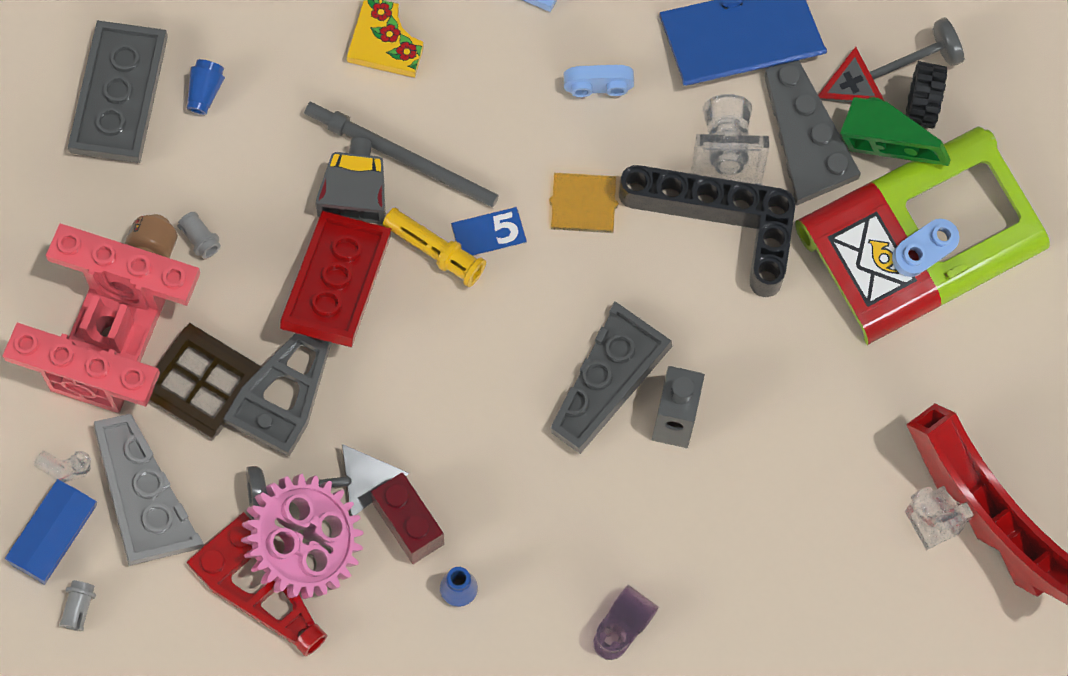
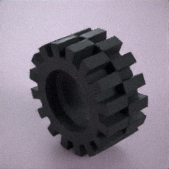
(926, 94)

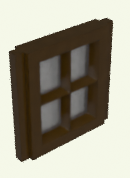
(201, 380)

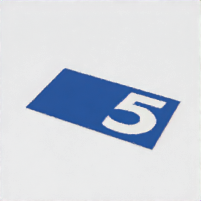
(489, 231)

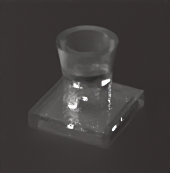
(728, 148)

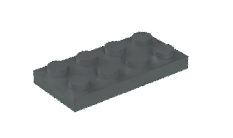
(118, 91)

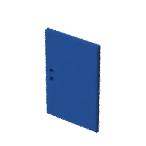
(739, 39)

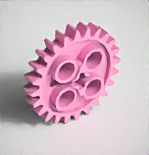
(290, 567)

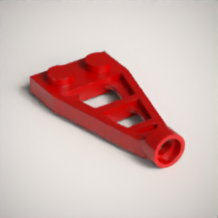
(223, 558)

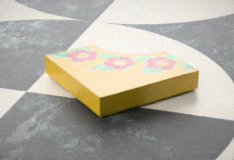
(382, 41)

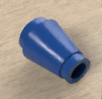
(203, 85)
(458, 594)

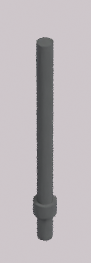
(341, 124)

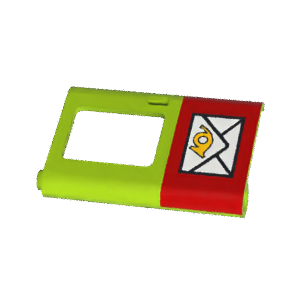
(867, 224)

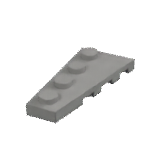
(145, 506)

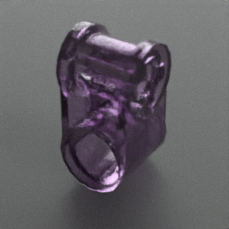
(626, 619)

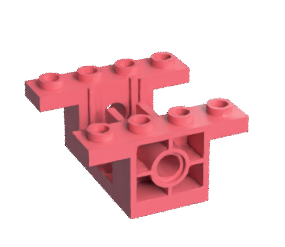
(123, 293)

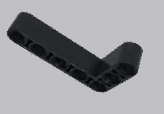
(721, 211)

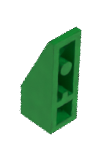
(884, 131)

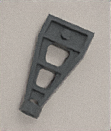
(267, 421)

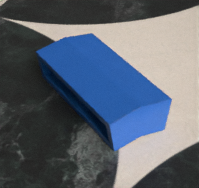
(51, 531)

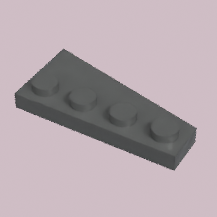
(810, 140)
(615, 368)

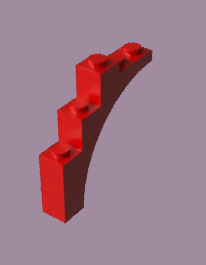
(954, 462)

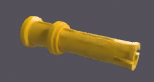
(448, 254)

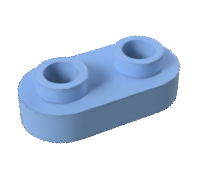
(609, 79)
(927, 247)

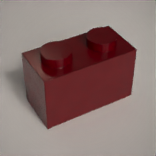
(407, 518)

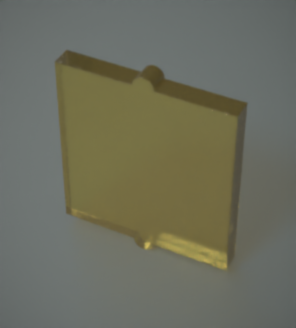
(583, 202)

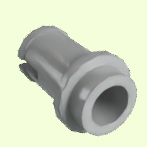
(204, 241)
(77, 605)

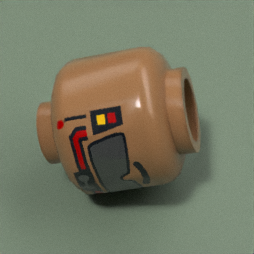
(153, 234)

